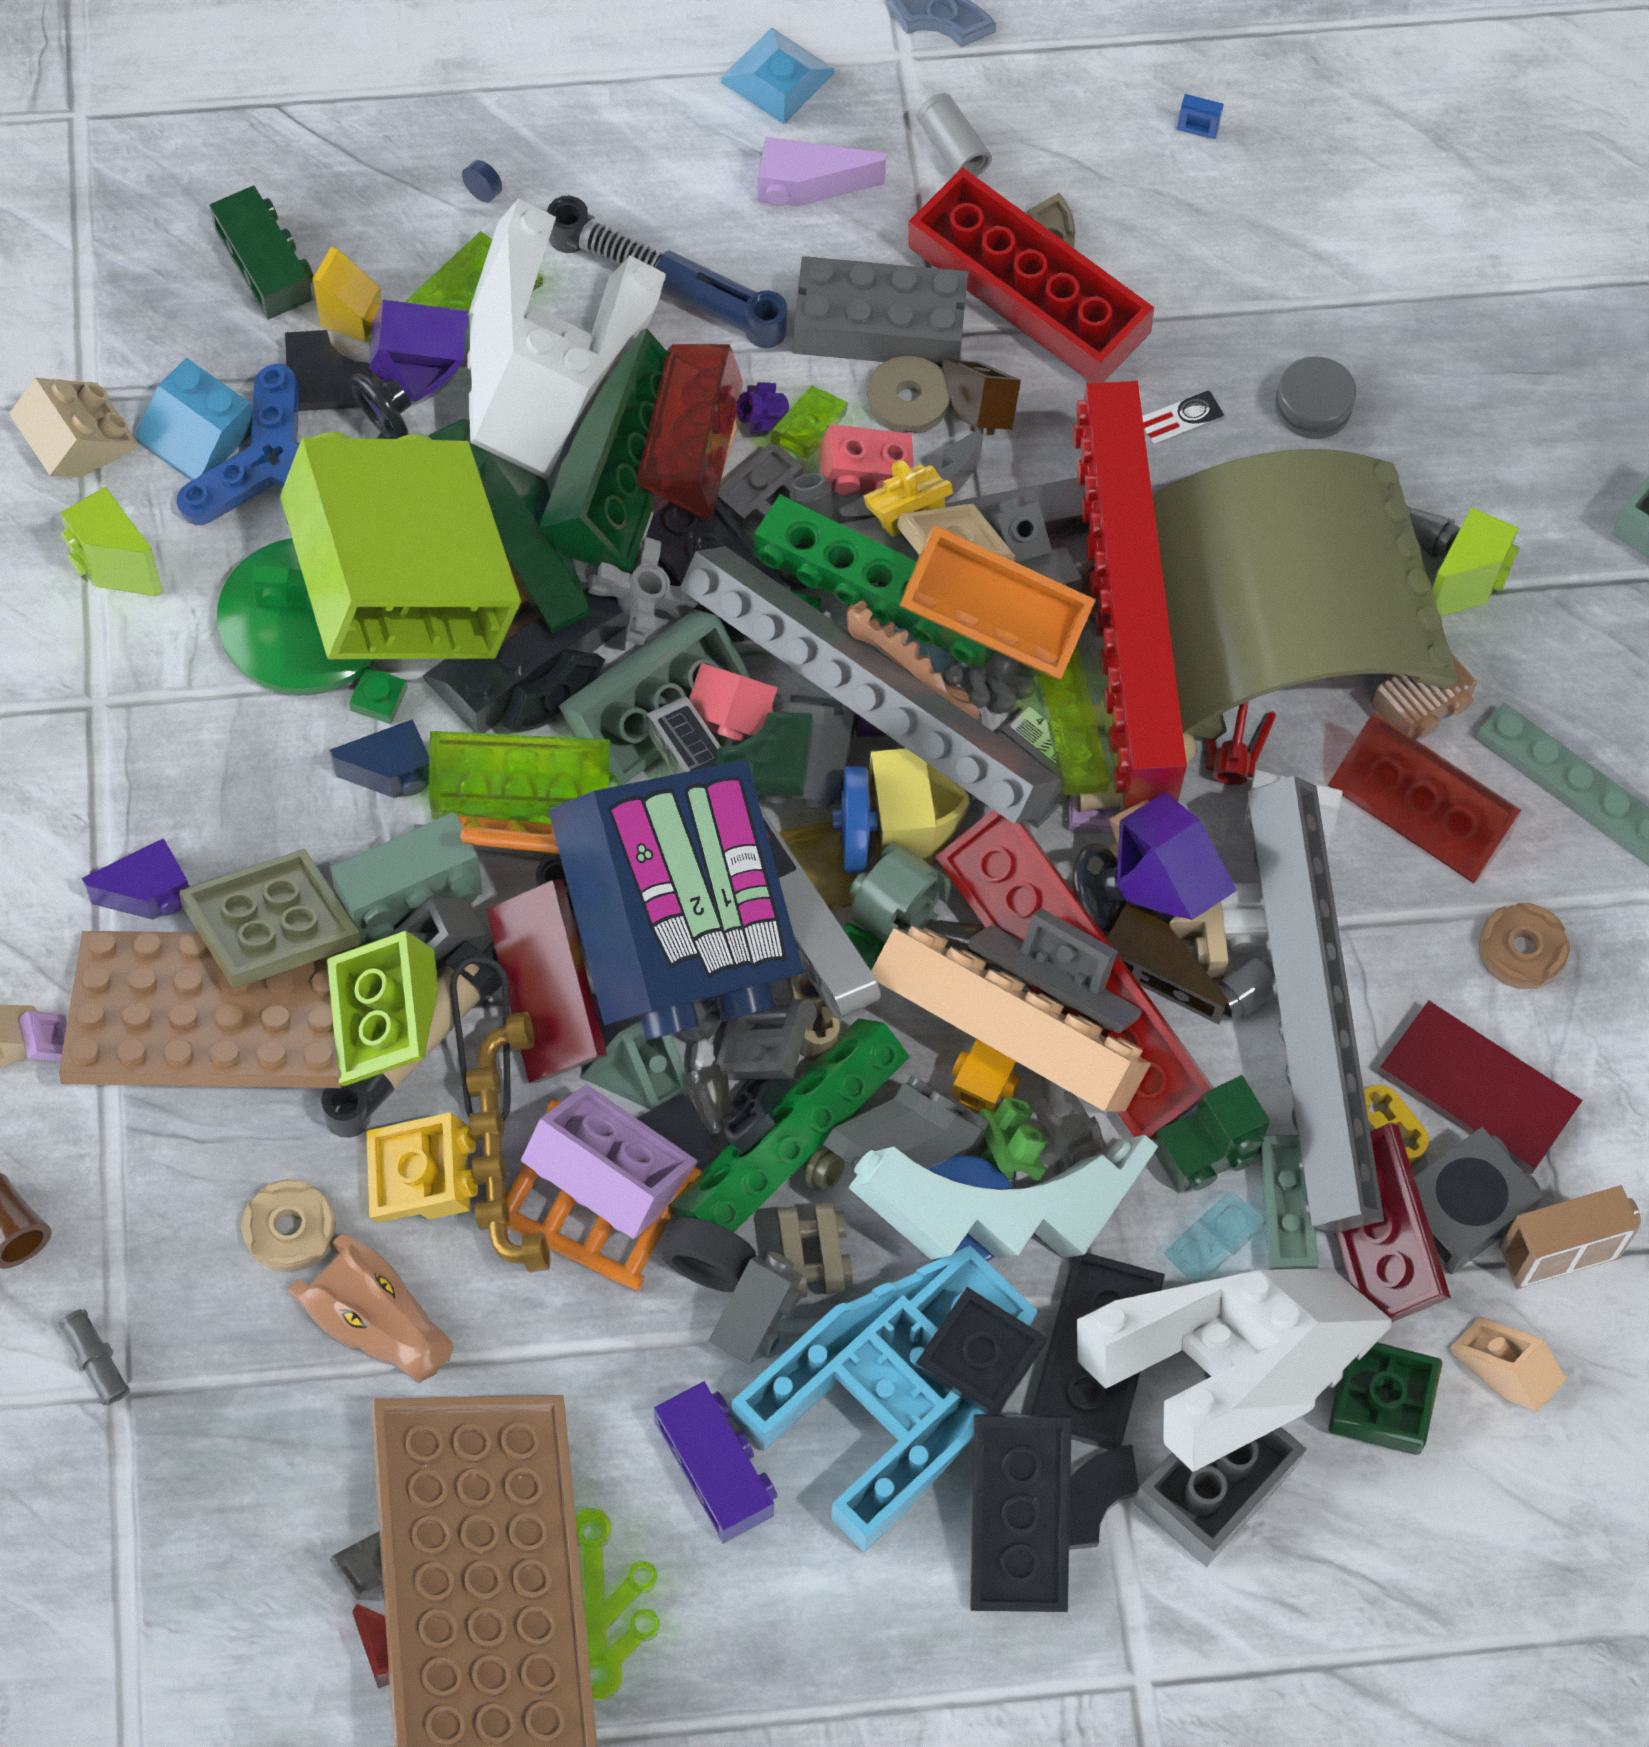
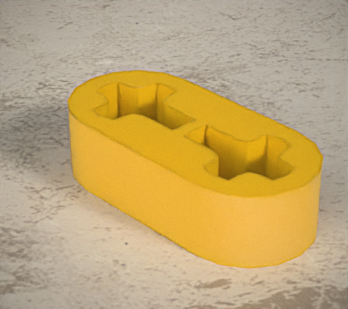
(1399, 1114)

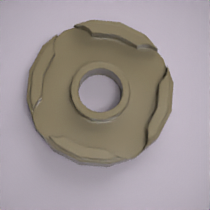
(912, 374)

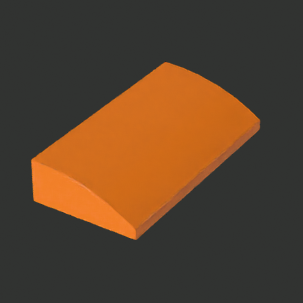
(996, 602)

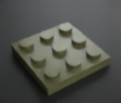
(269, 918)

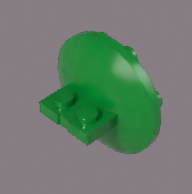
(272, 627)

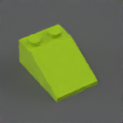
(382, 1005)

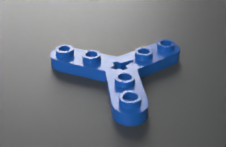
(272, 432)

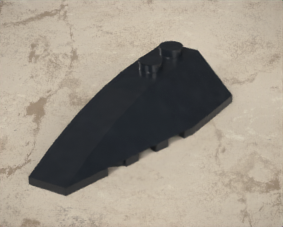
(483, 687)

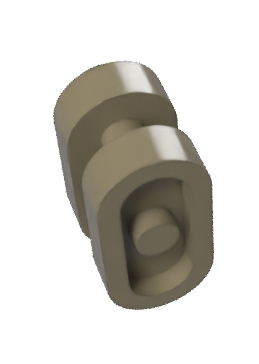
(828, 1228)

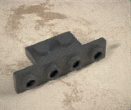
(1062, 964)

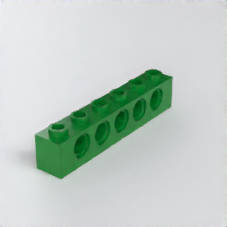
(867, 562)
(804, 1117)

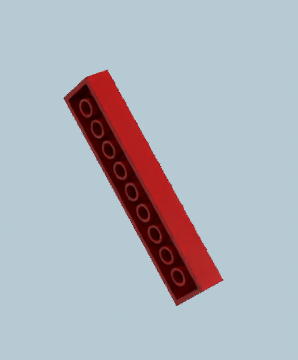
(1130, 593)

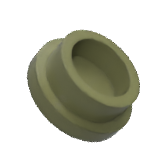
(823, 1169)

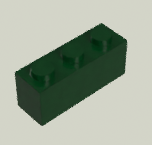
(262, 251)

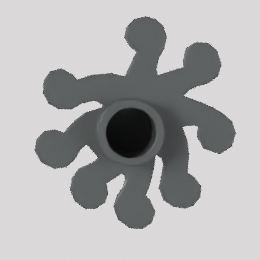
(997, 674)

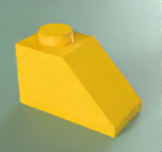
(345, 296)

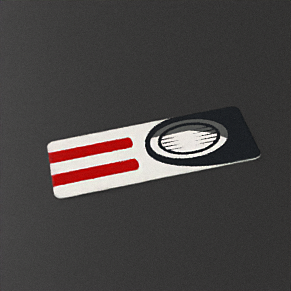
(1181, 416)

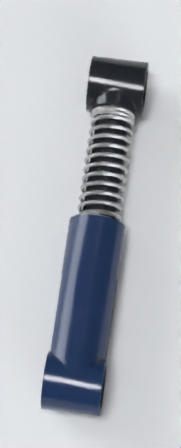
(683, 279)

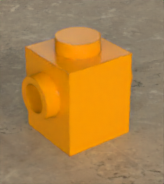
(984, 1077)

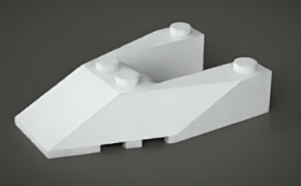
(531, 368)
(1259, 1335)

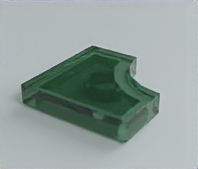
(776, 754)

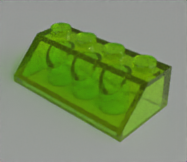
(513, 773)

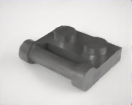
(766, 1051)

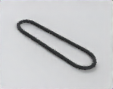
(459, 1035)

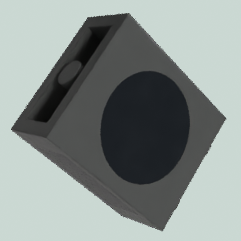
(1474, 1197)

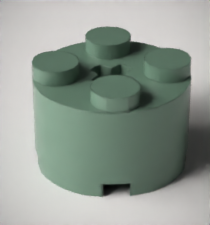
(897, 893)

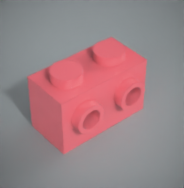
(861, 458)
(731, 701)

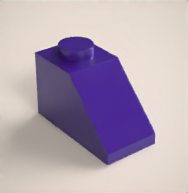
(140, 883)

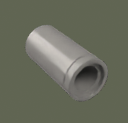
(953, 135)

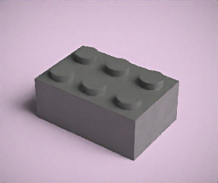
(1216, 1501)

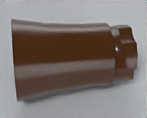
(21, 1229)

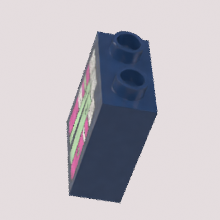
(677, 897)

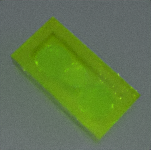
(808, 421)

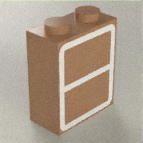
(1570, 1236)

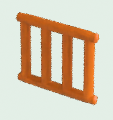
(508, 834)
(589, 1252)

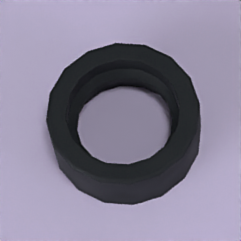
(707, 1253)

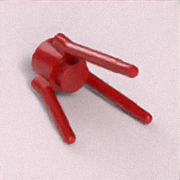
(1232, 762)

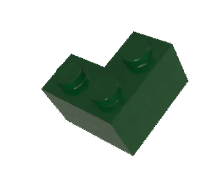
(1216, 1137)

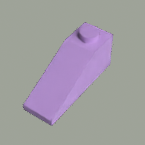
(811, 172)

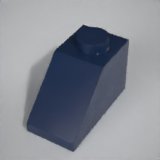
(385, 761)

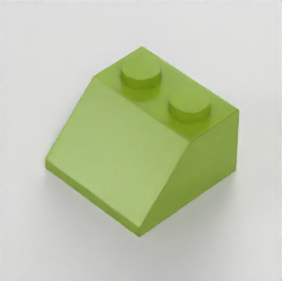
(109, 546)
(1475, 563)

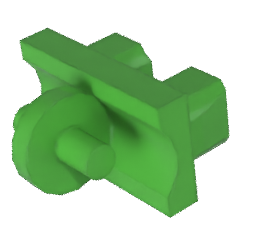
(1011, 1142)

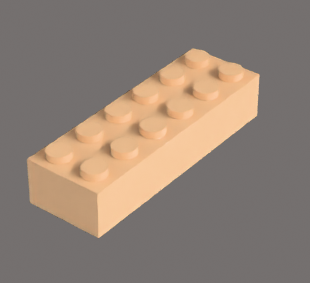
(1010, 1020)

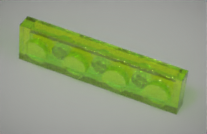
(1073, 730)

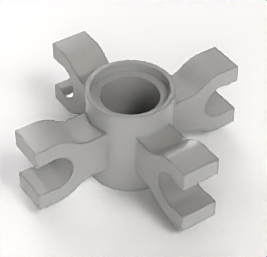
(641, 591)

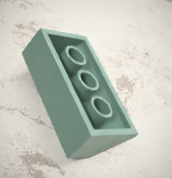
(645, 681)

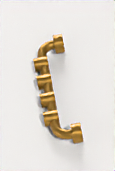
(489, 1127)

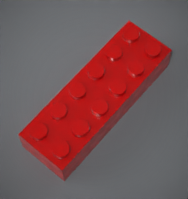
(1031, 277)

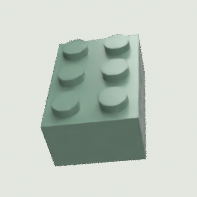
(400, 875)

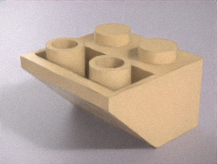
(71, 426)

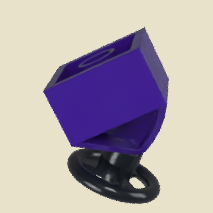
(416, 357)
(1160, 865)

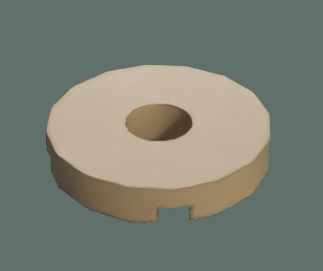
(292, 1251)

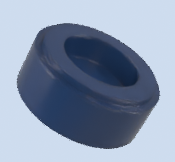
(482, 181)

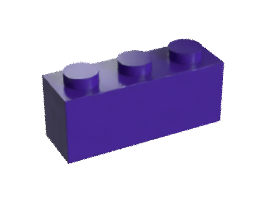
(715, 1461)

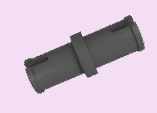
(94, 1357)

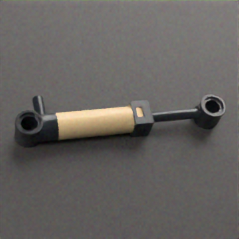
(474, 987)

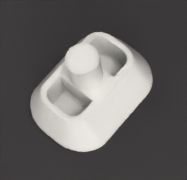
(702, 1055)

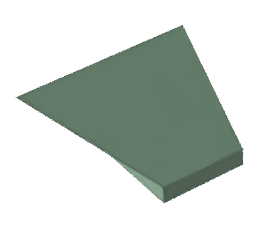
(640, 1069)

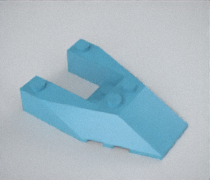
(873, 1355)

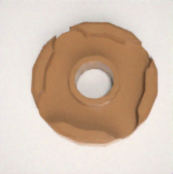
(1514, 967)

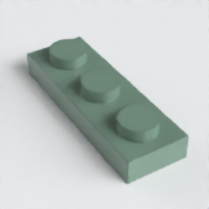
(1288, 1227)

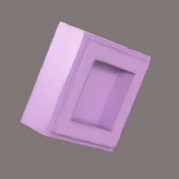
(1090, 820)
(43, 1035)

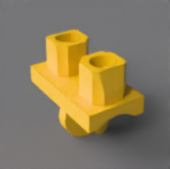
(907, 492)

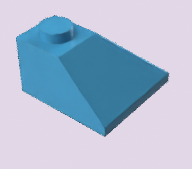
(777, 75)

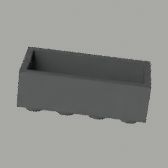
(878, 311)

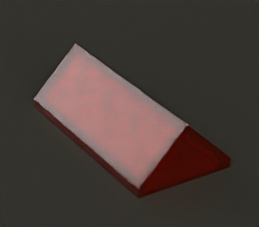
(692, 426)
(1425, 798)

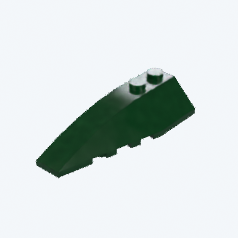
(596, 504)
(518, 506)

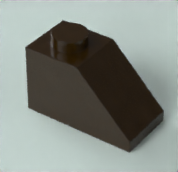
(981, 395)

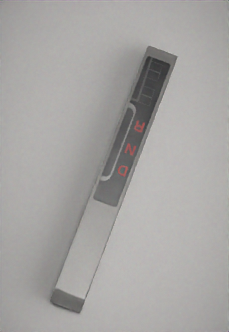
(822, 944)

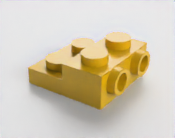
(420, 1168)

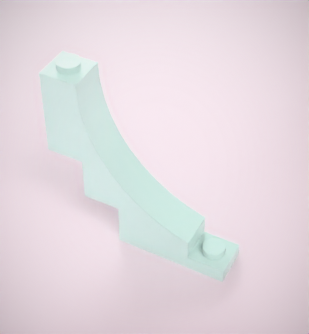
(940, 1212)

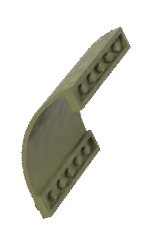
(1292, 578)

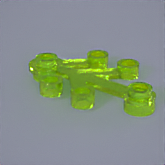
(602, 1614)

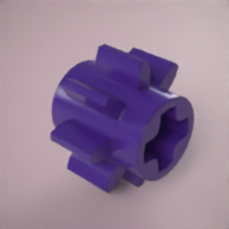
(762, 407)

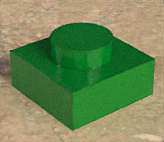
(378, 695)

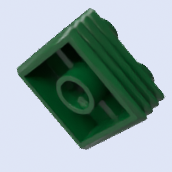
(1395, 1425)

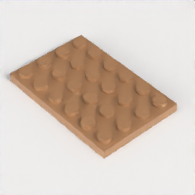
(167, 1016)

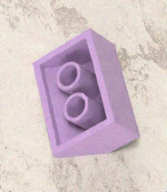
(608, 1160)

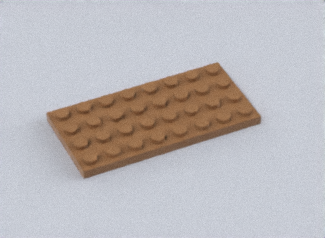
(481, 1573)

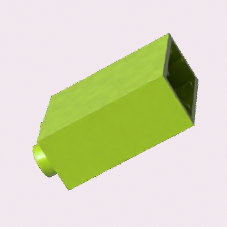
(398, 548)

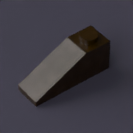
(1164, 963)

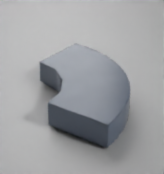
(954, 18)

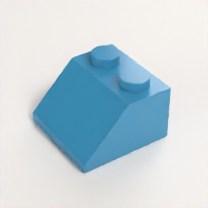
(194, 421)

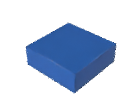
(1200, 116)

